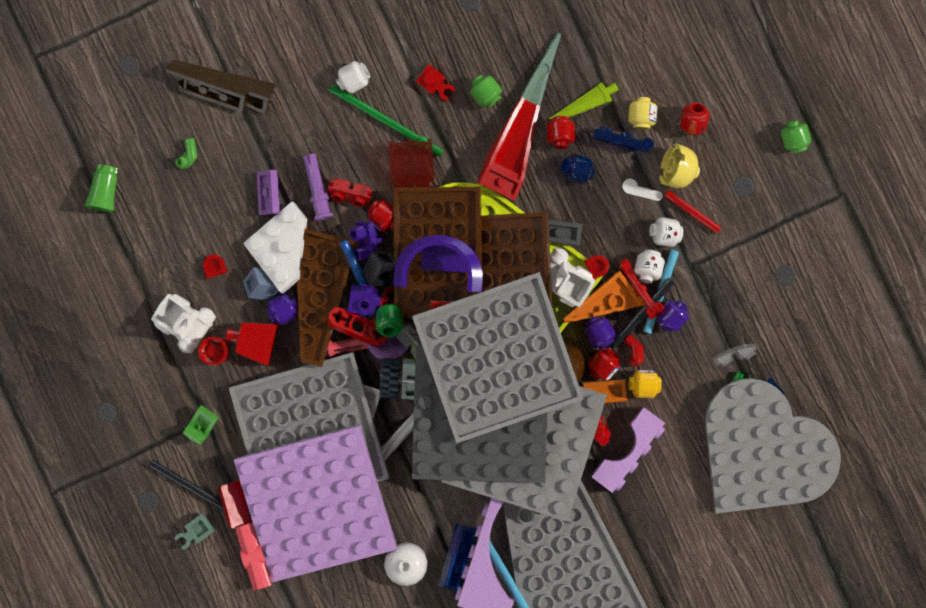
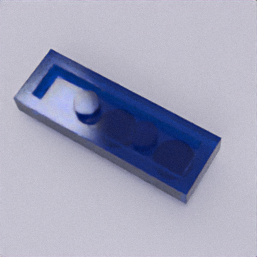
(457, 557)

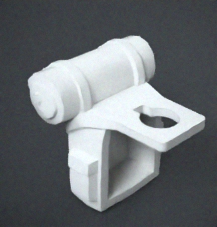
(569, 282)
(186, 324)

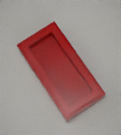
(234, 504)

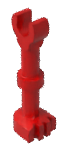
(653, 309)

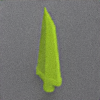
(592, 99)

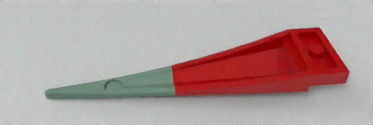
(509, 155)

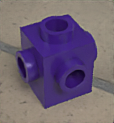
(364, 300)

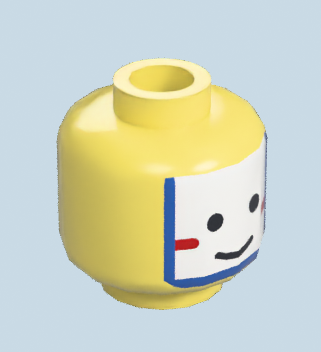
(642, 113)

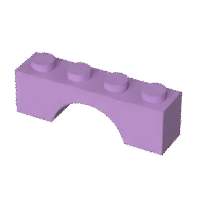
(645, 428)

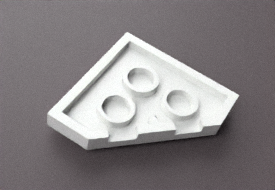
(280, 246)

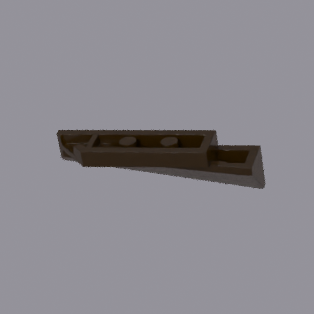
(222, 87)

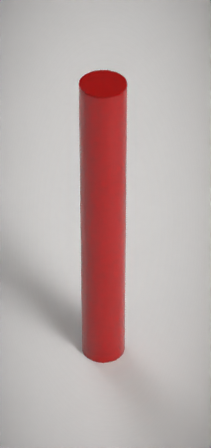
(692, 211)

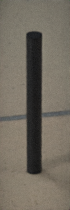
(637, 318)
(186, 484)

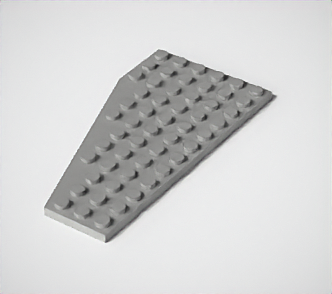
(568, 561)

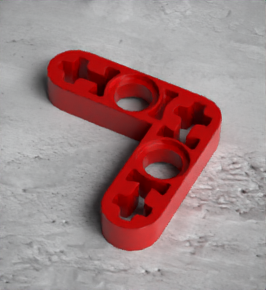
(368, 333)

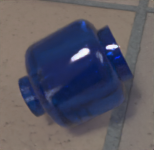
(577, 168)

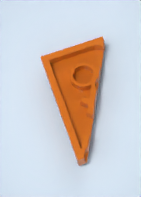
(610, 297)

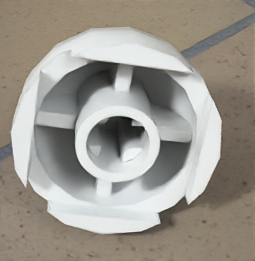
(406, 564)

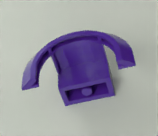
(441, 254)

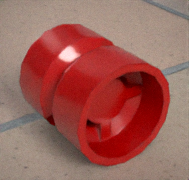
(214, 350)

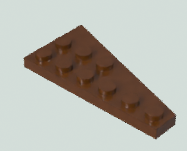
(320, 289)

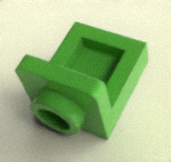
(200, 425)

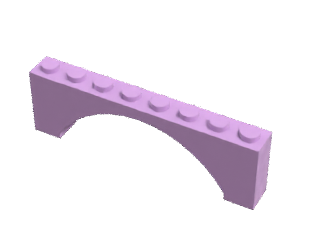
(481, 584)

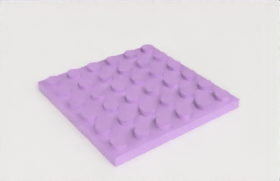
(315, 503)

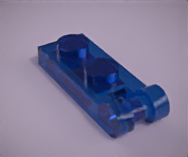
(624, 139)

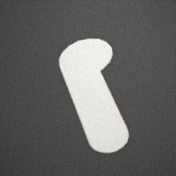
(630, 186)

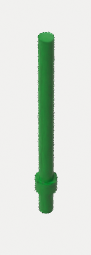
(382, 118)

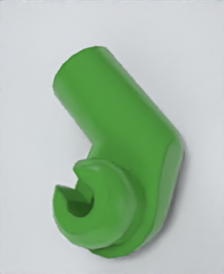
(189, 155)

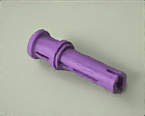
(319, 197)

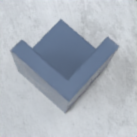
(259, 285)

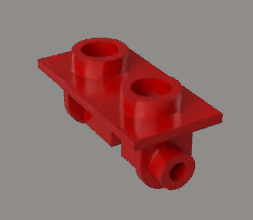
(339, 191)

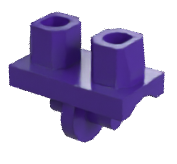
(368, 239)

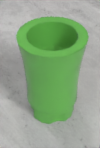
(102, 189)

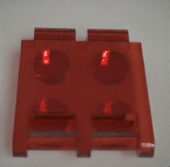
(411, 163)

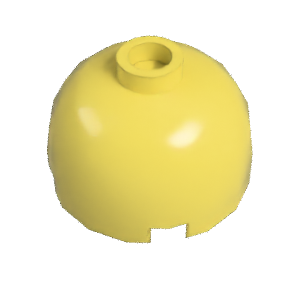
(679, 167)

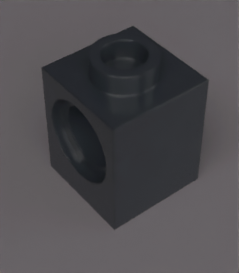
(380, 269)

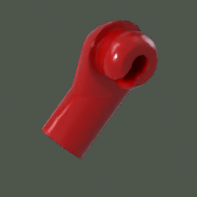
(637, 353)

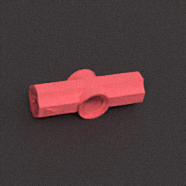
(253, 556)

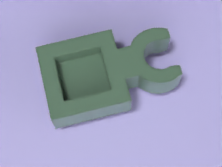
(197, 529)

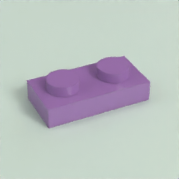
(268, 192)

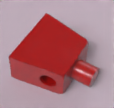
(254, 341)

